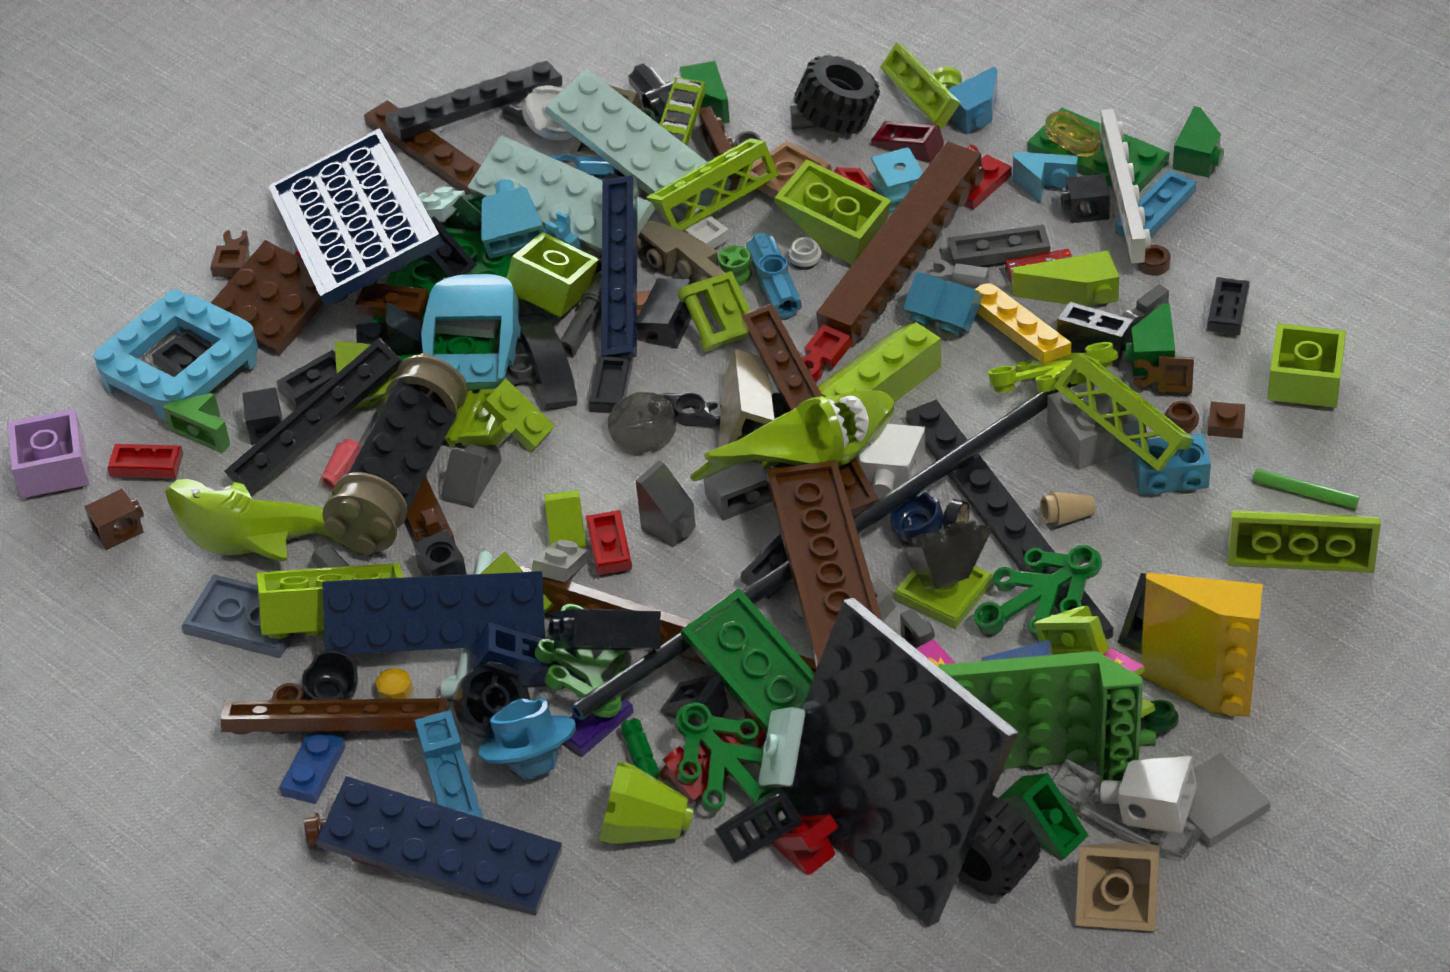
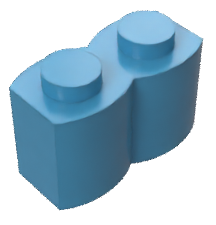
(942, 303)

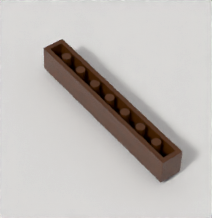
(902, 242)

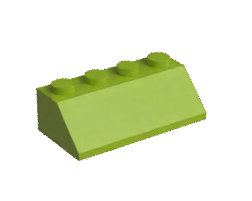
(889, 365)
(1303, 541)
(294, 598)

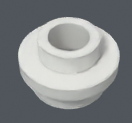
(804, 252)

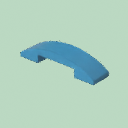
(447, 763)

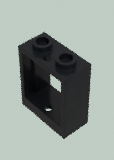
(605, 629)

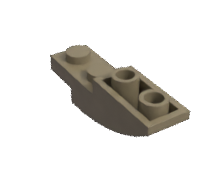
(677, 251)

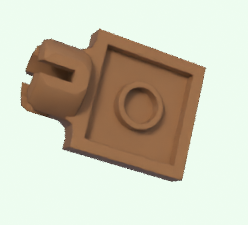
(787, 161)

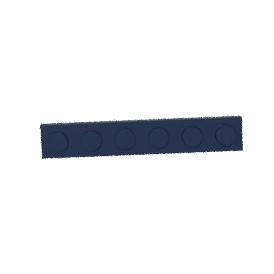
(619, 267)

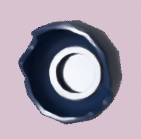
(917, 517)

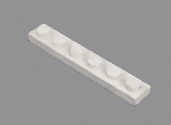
(1126, 193)

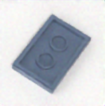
(230, 615)

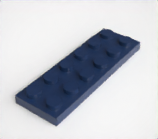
(429, 610)
(440, 845)

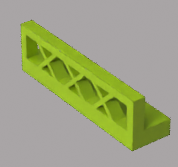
(710, 173)
(1131, 401)

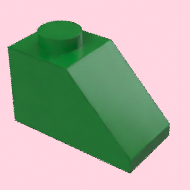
(715, 92)
(1198, 146)
(1151, 339)
(1047, 813)

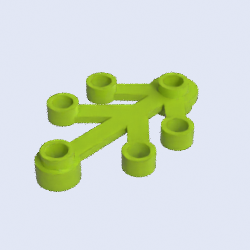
(1004, 377)

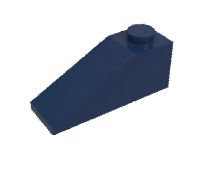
(515, 650)

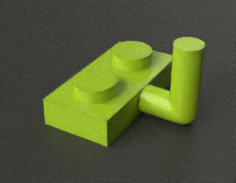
(516, 417)

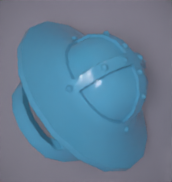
(527, 738)

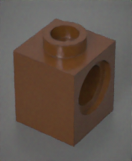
(115, 518)

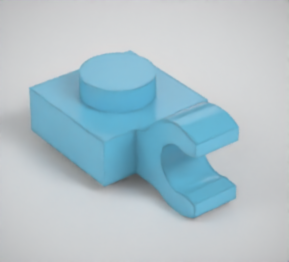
(562, 230)

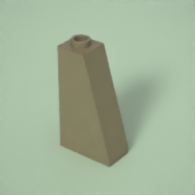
(745, 398)

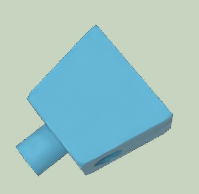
(508, 219)

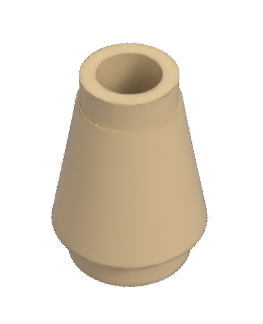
(1063, 507)

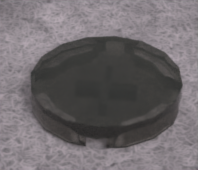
(642, 423)

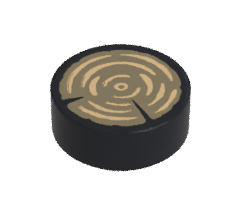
(956, 511)

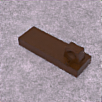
(426, 515)

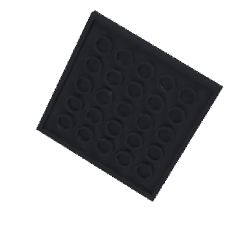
(896, 760)

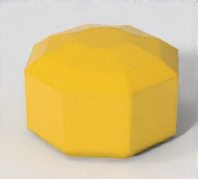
(394, 684)

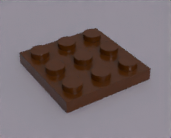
(272, 295)

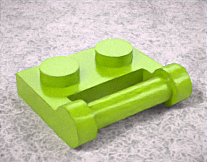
(725, 304)

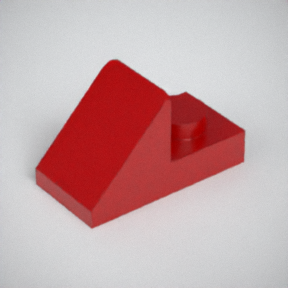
(808, 843)

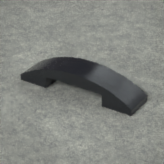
(548, 360)

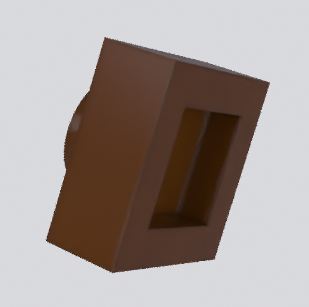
(1226, 419)

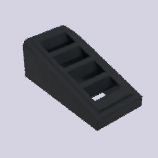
(778, 829)

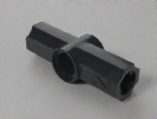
(650, 88)

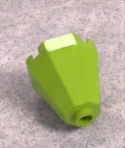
(643, 808)

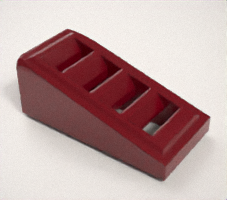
(922, 139)

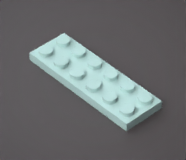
(625, 136)
(552, 188)

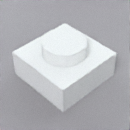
(709, 231)

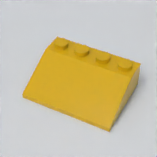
(1202, 639)

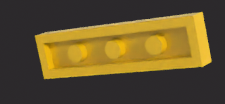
(1021, 325)

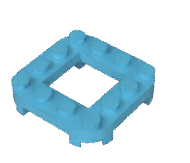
(233, 347)

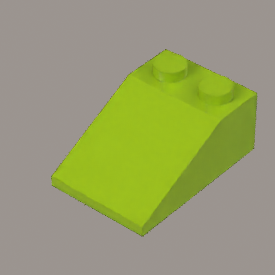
(833, 210)

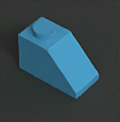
(977, 101)

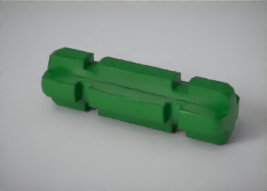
(639, 747)

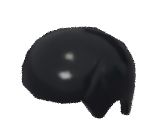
(330, 677)

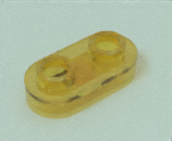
(1072, 133)

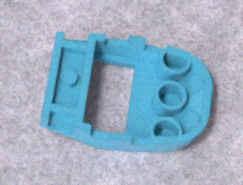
(475, 299)

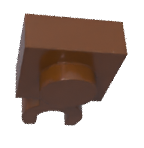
(231, 256)
(1172, 374)

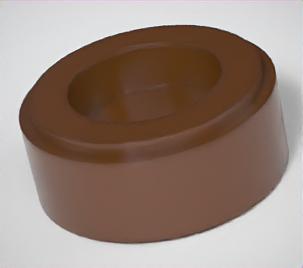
(1156, 261)

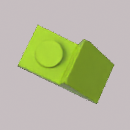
(565, 517)
(1072, 632)

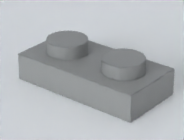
(560, 560)

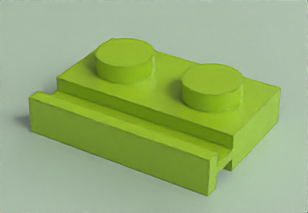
(473, 421)

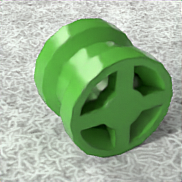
(738, 261)

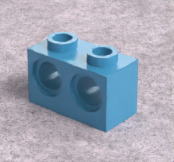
(1185, 470)

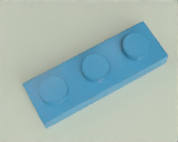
(1163, 201)

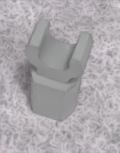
(961, 274)

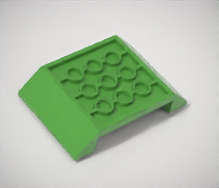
(1061, 708)

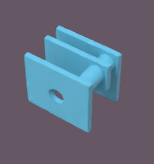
(895, 183)

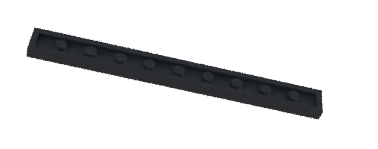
(991, 499)

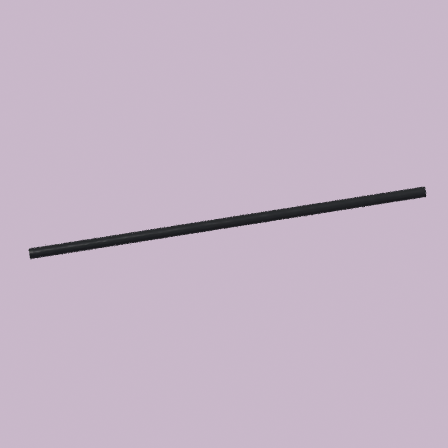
(862, 520)

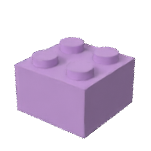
(47, 453)

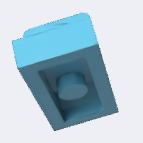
(1038, 171)

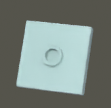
(781, 747)

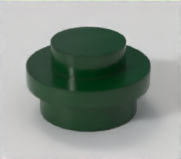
(1162, 719)

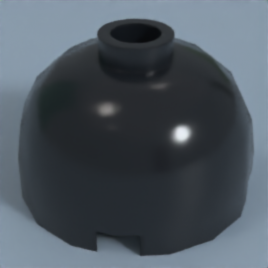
(485, 693)

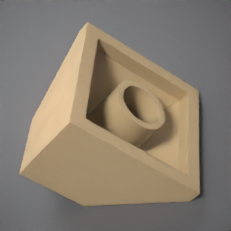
(1117, 886)

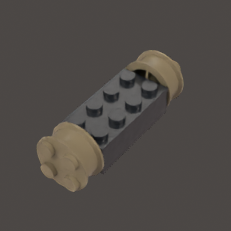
(395, 454)

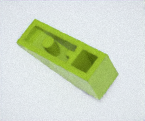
(1077, 279)

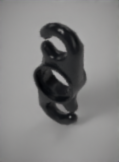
(701, 417)

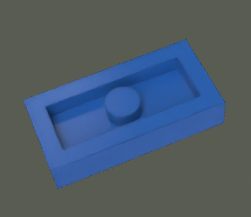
(312, 767)

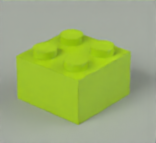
(551, 274)
(1306, 365)

